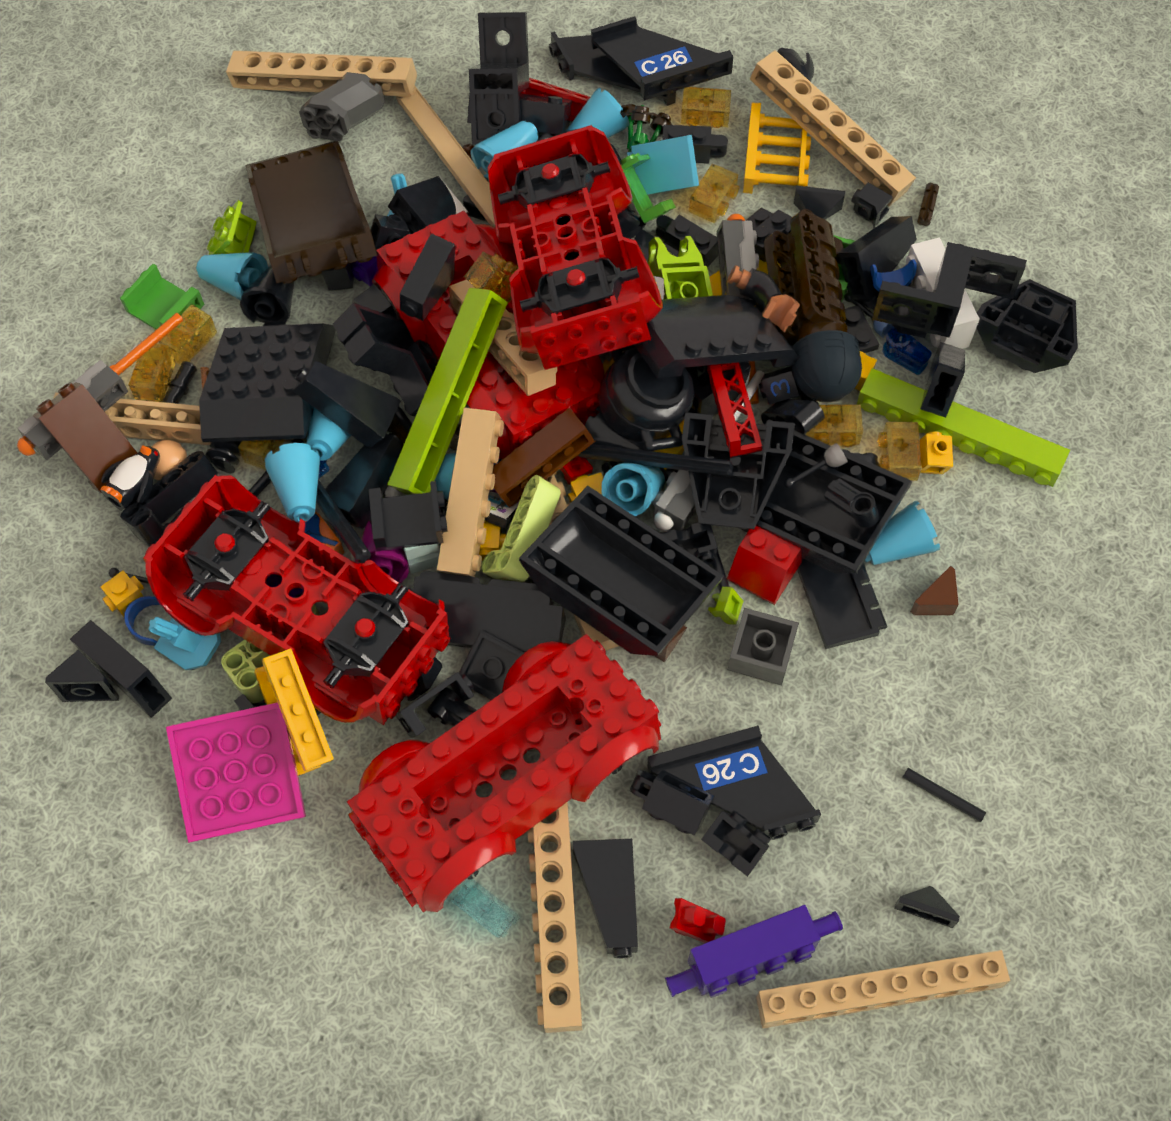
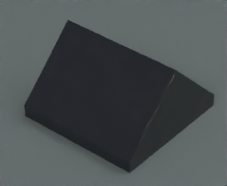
(80, 681)

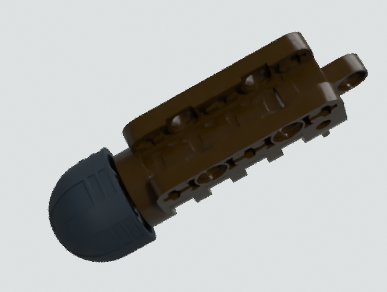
(809, 273)

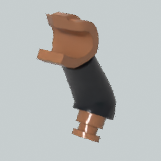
(765, 292)

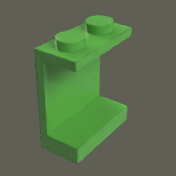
(640, 198)
(156, 299)

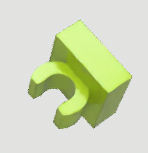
(727, 606)

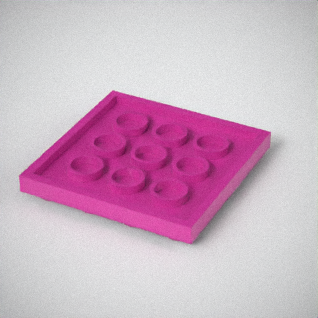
(235, 772)

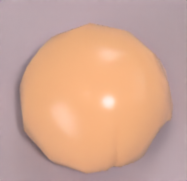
(170, 456)

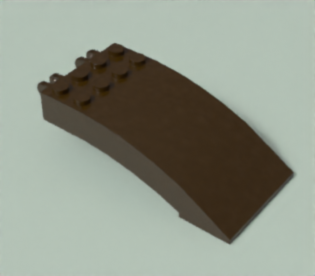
(309, 212)

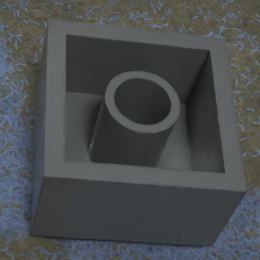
(762, 646)

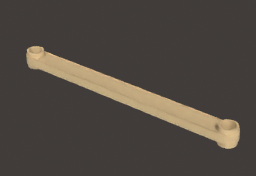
(449, 151)

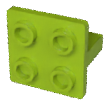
(232, 232)

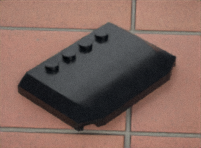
(712, 333)

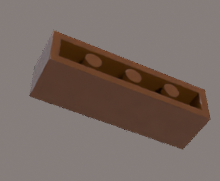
(541, 455)

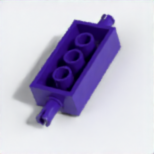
(752, 951)

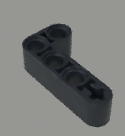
(168, 497)

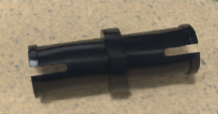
(179, 385)

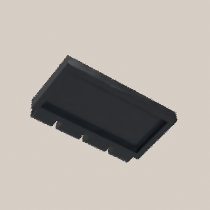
(841, 604)

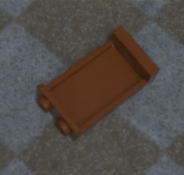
(84, 432)

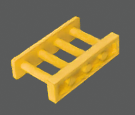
(755, 158)
(283, 684)

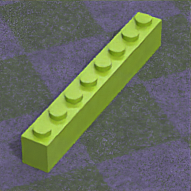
(448, 392)
(969, 429)

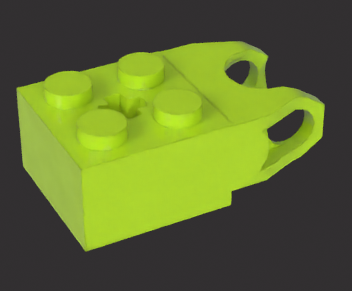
(682, 275)

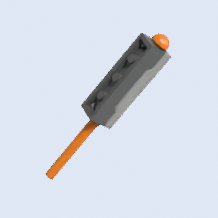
(736, 247)
(102, 384)

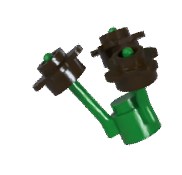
(641, 115)

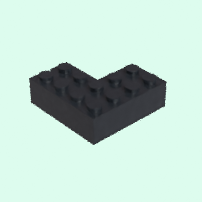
(382, 345)

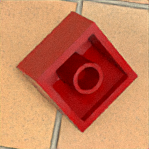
(764, 564)

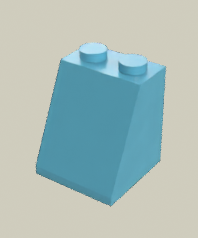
(670, 165)

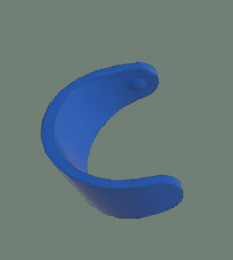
(901, 276)
(131, 613)

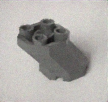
(341, 107)

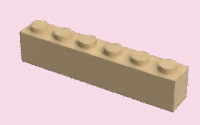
(470, 492)

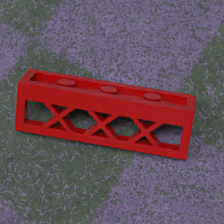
(545, 89)
(727, 408)

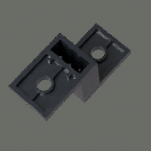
(501, 73)
(959, 269)

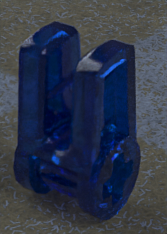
(907, 352)

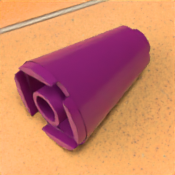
(390, 561)

